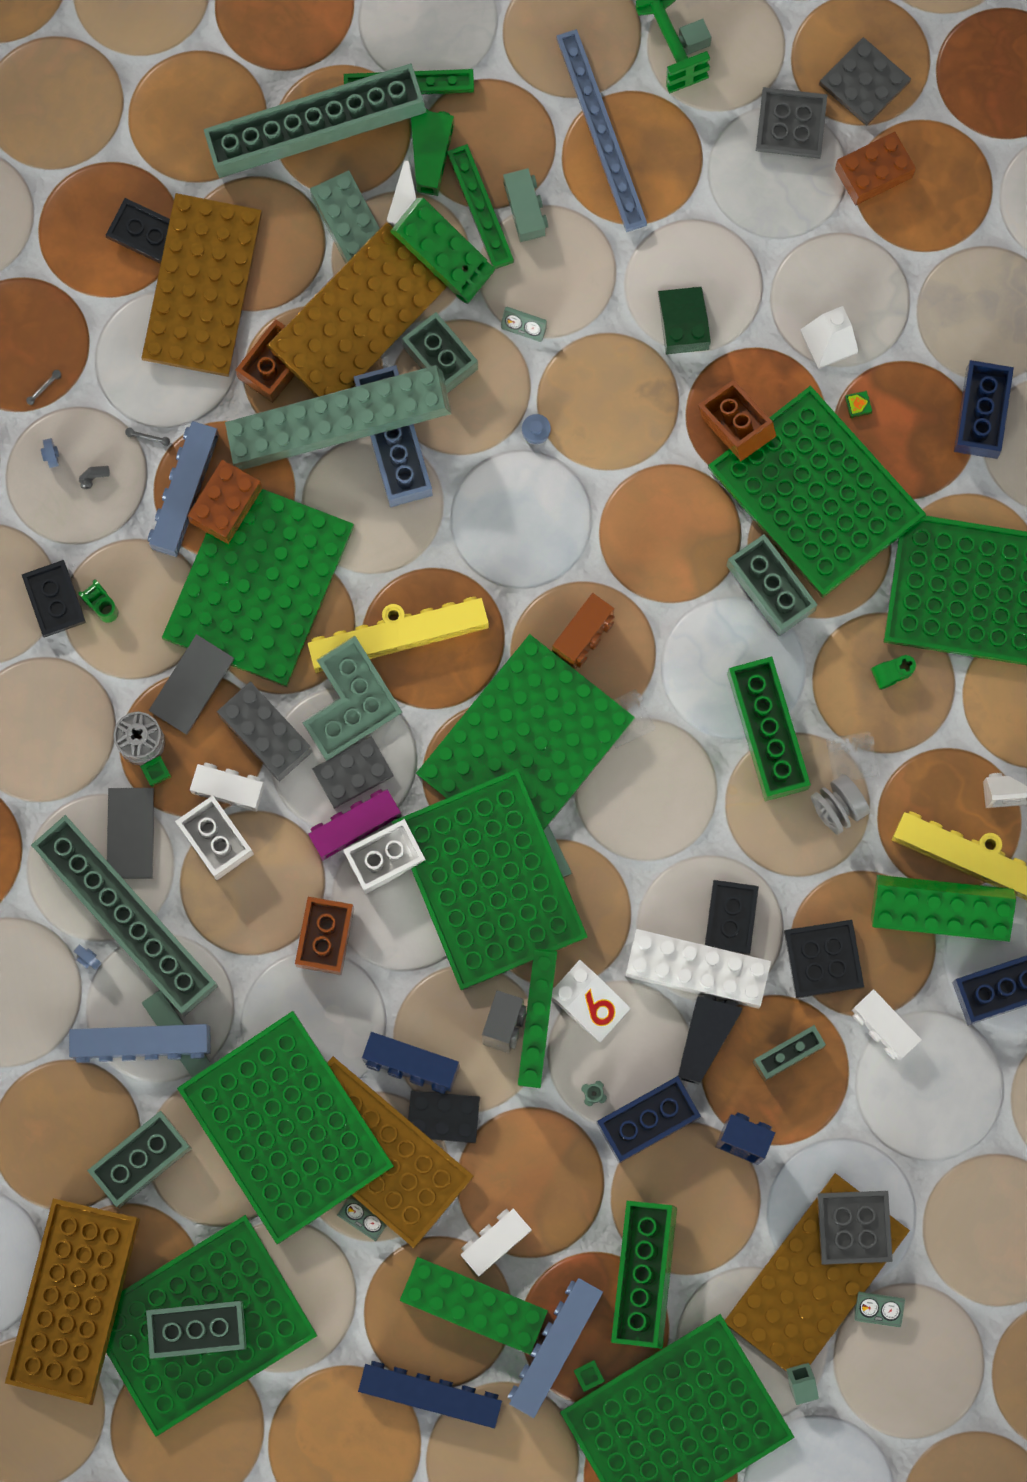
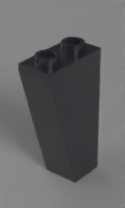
(706, 1035)

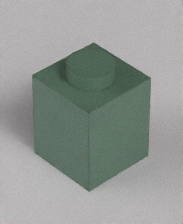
(694, 36)
(802, 1383)

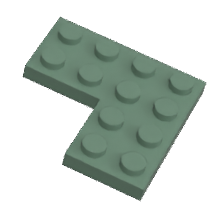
(362, 704)

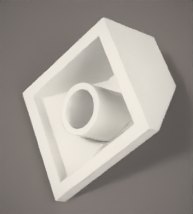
(830, 337)
(1003, 791)

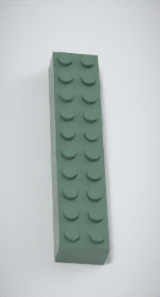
(315, 120)
(338, 417)
(124, 915)

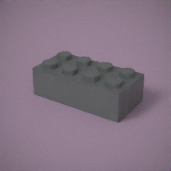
(264, 731)
(503, 1021)

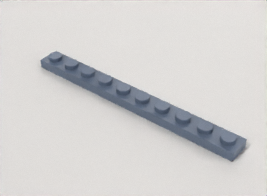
(601, 130)

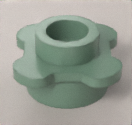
(598, 1088)

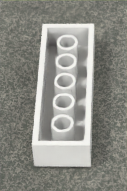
(697, 968)

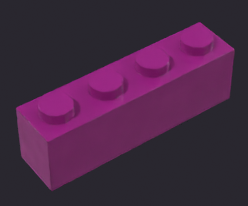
(355, 824)

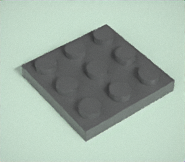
(865, 81)
(791, 122)
(854, 1227)

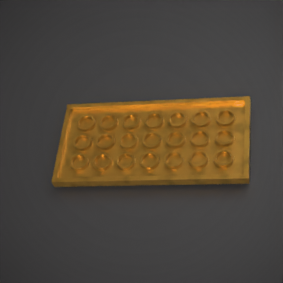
(201, 285)
(357, 315)
(423, 1174)
(796, 1299)
(72, 1301)

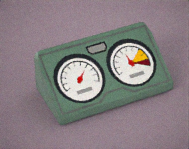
(523, 324)
(362, 1219)
(879, 1309)

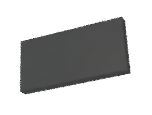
(191, 684)
(131, 832)

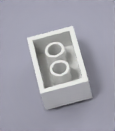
(214, 837)

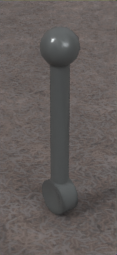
(56, 374)
(130, 433)

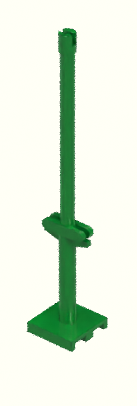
(685, 70)

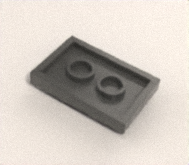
(352, 772)

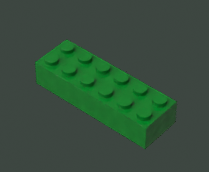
(768, 729)
(943, 908)
(644, 1274)
(473, 1305)

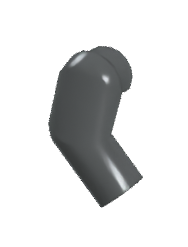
(92, 473)

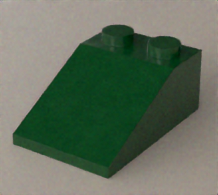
(684, 320)

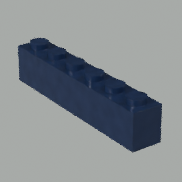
(430, 1396)

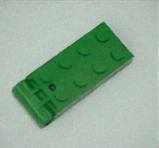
(443, 250)

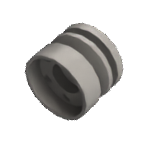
(136, 750)
(836, 806)

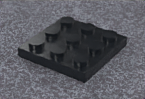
(824, 959)

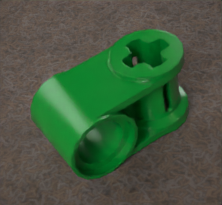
(96, 599)
(889, 672)

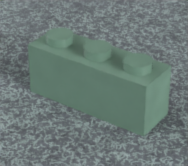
(525, 204)
(789, 1053)

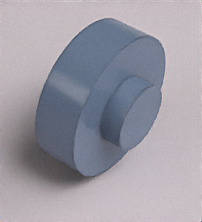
(536, 429)
(50, 453)
(87, 957)

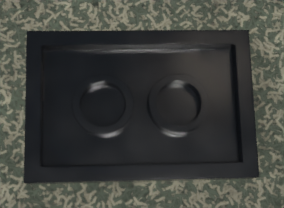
(139, 230)
(53, 598)
(731, 916)
(445, 1115)

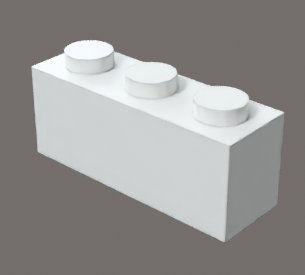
(227, 786)
(885, 1025)
(495, 1241)

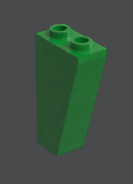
(430, 144)

